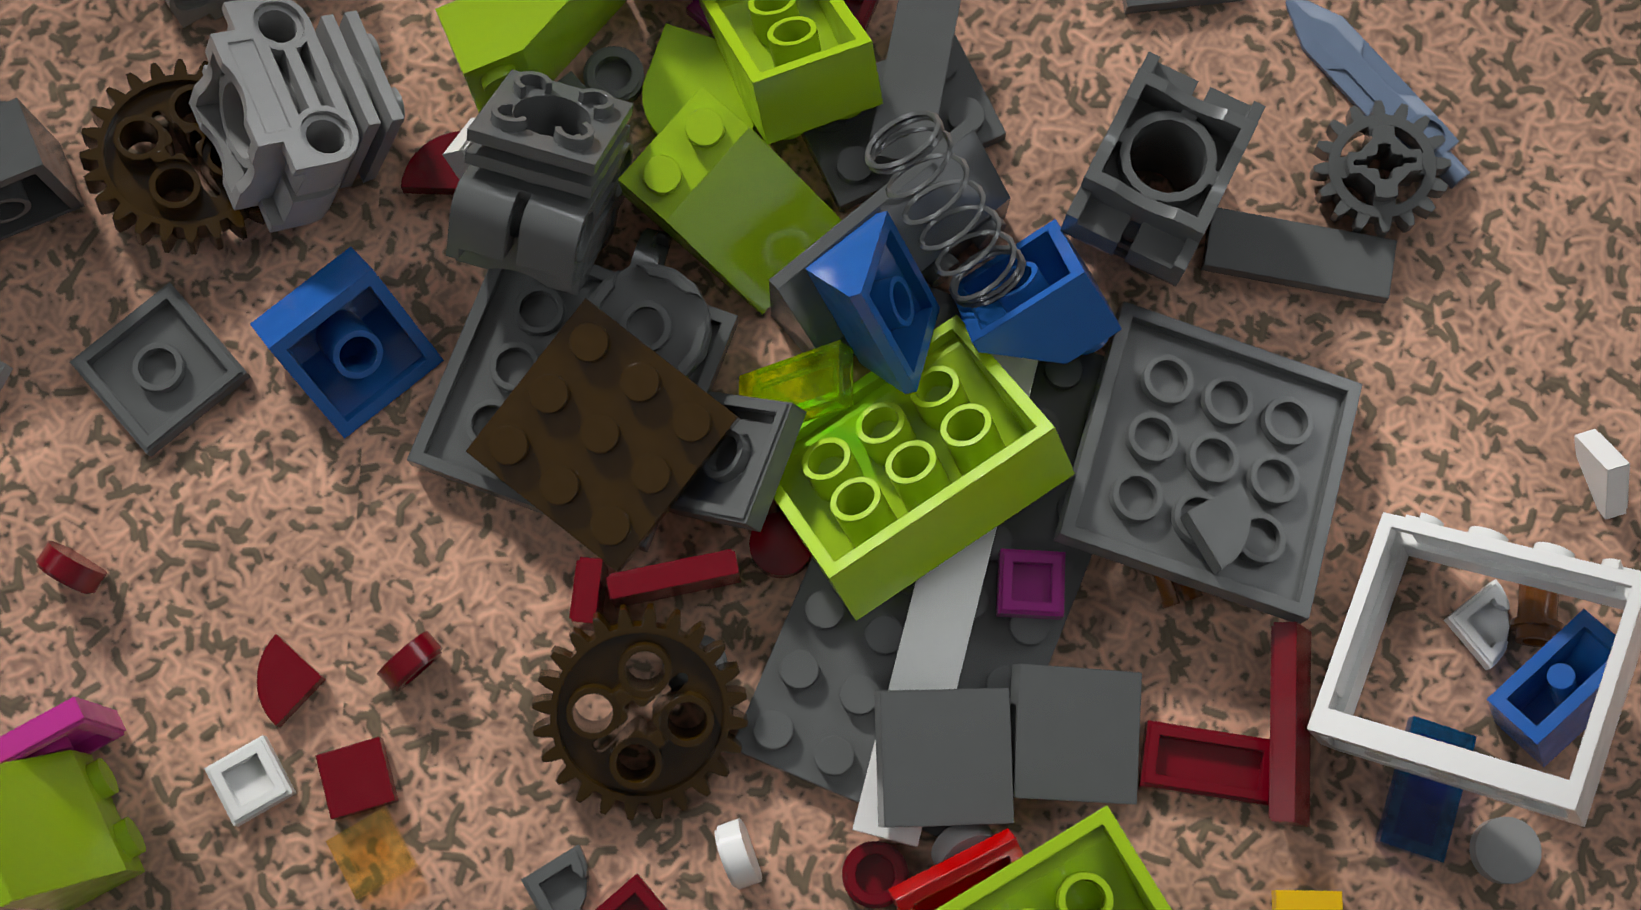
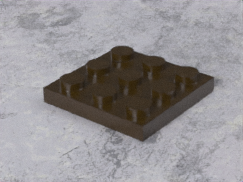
(602, 435)

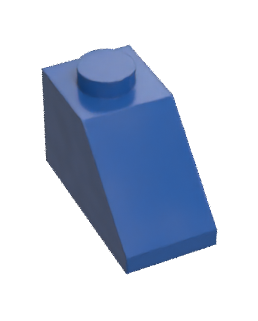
(1555, 689)

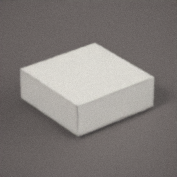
(250, 781)

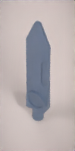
(1364, 75)

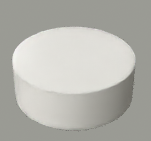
(737, 854)

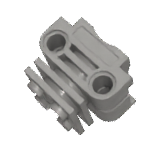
(294, 108)

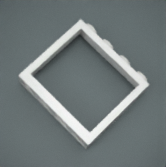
(1490, 554)

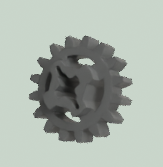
(1381, 144)

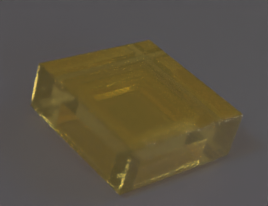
(371, 853)

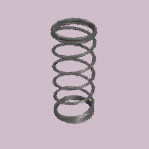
(922, 155)

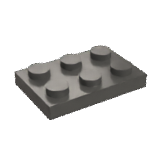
(841, 145)

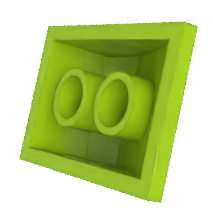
(518, 35)
(795, 62)
(726, 197)
(62, 832)

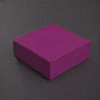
(1030, 584)

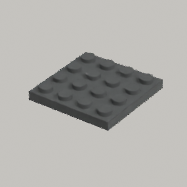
(498, 345)
(1188, 419)

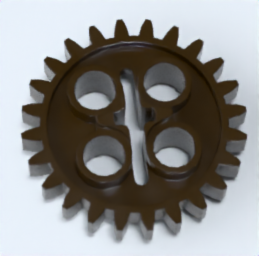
(137, 183)
(680, 753)

